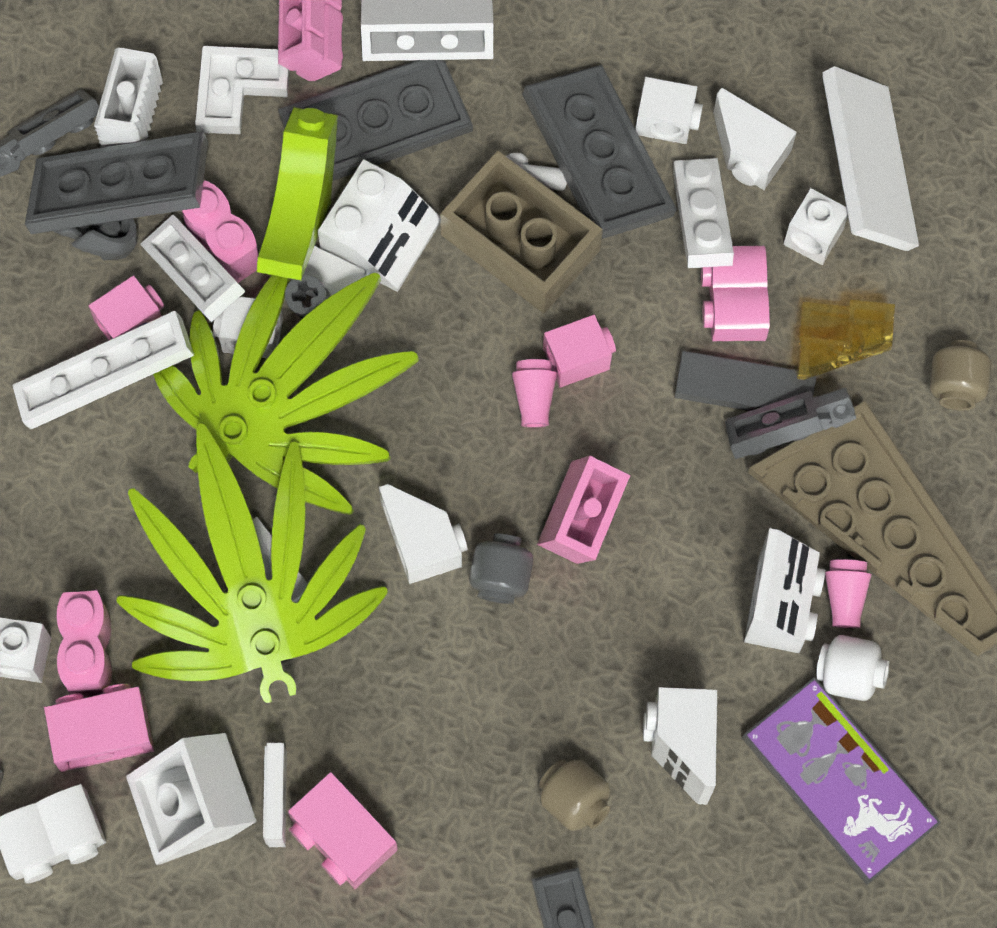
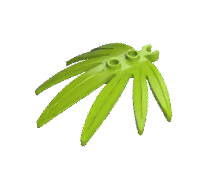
(254, 408)
(256, 614)

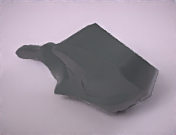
(108, 240)

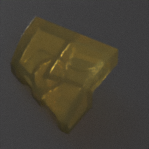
(842, 335)

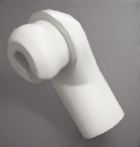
(548, 176)

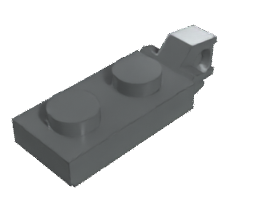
(40, 132)
(788, 421)

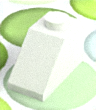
(751, 140)
(422, 535)

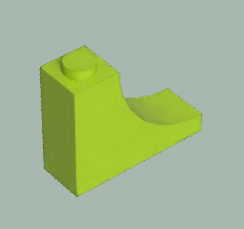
(300, 193)

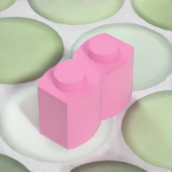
(223, 233)
(738, 297)
(86, 633)

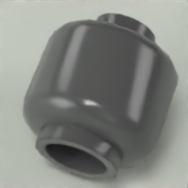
(501, 569)

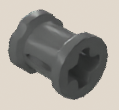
(296, 292)

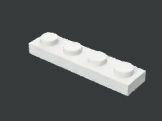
(102, 370)

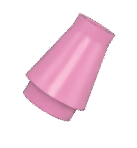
(534, 390)
(847, 591)

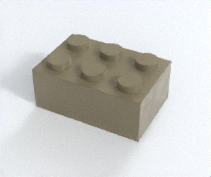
(520, 231)

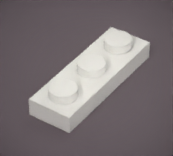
(703, 213)
(192, 268)

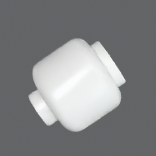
(852, 667)

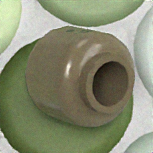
(960, 375)
(575, 794)

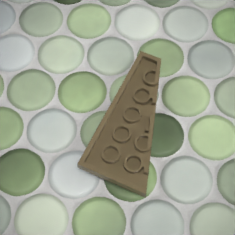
(876, 510)

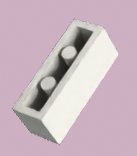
(426, 29)

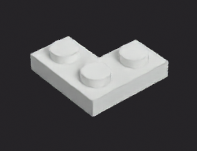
(230, 75)

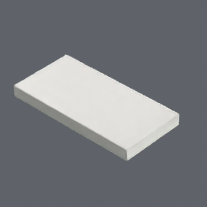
(870, 159)

